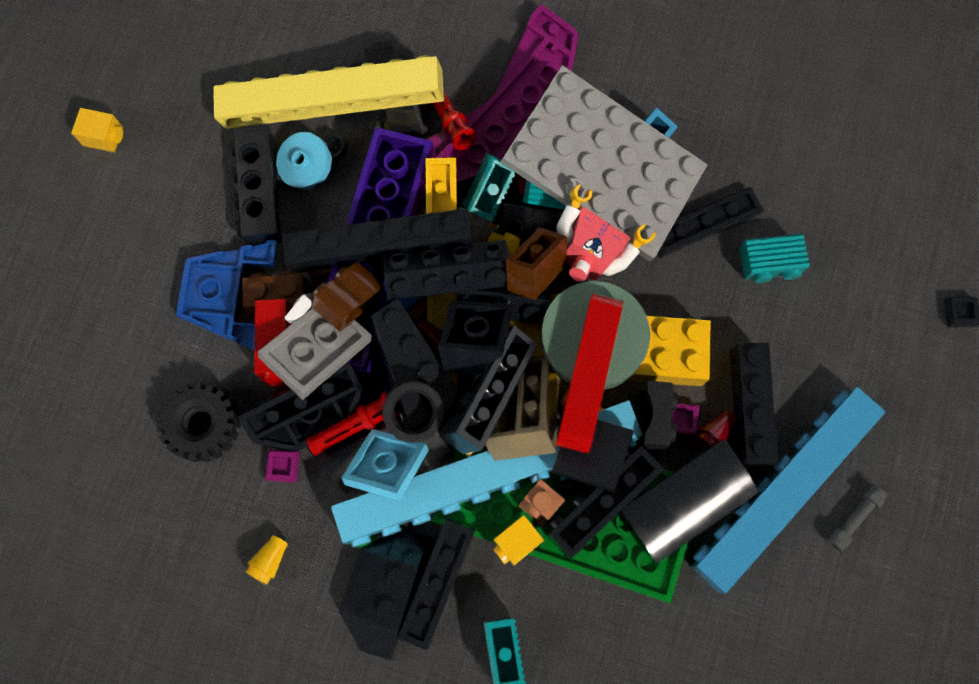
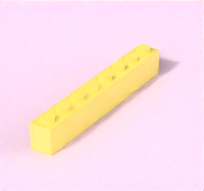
(329, 92)

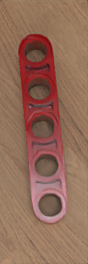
(589, 373)

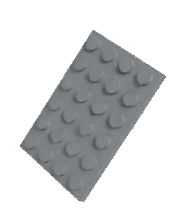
(595, 142)

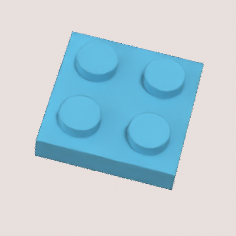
(385, 465)

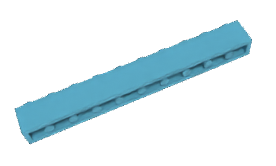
(453, 485)

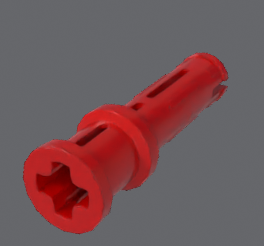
(460, 127)
(365, 417)

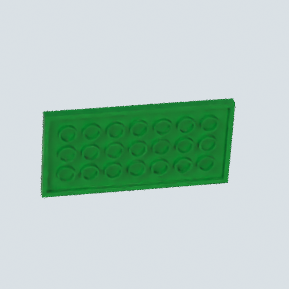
(610, 556)

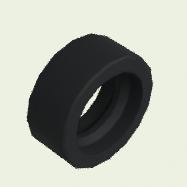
(432, 426)

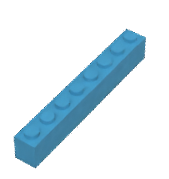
(787, 490)

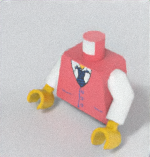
(593, 243)

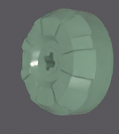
(565, 322)

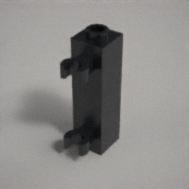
(399, 118)

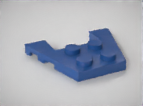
(213, 290)

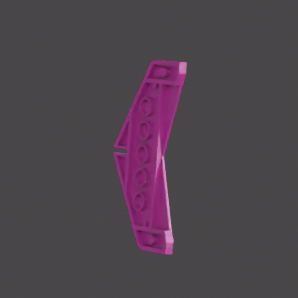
(539, 56)

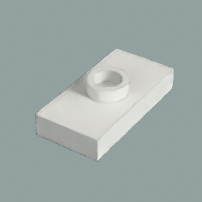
(300, 307)

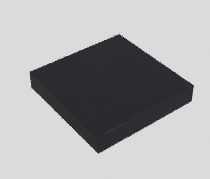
(603, 462)

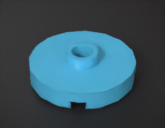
(315, 164)

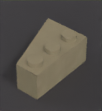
(530, 415)

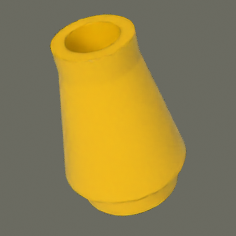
(267, 560)

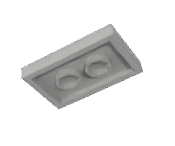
(312, 351)

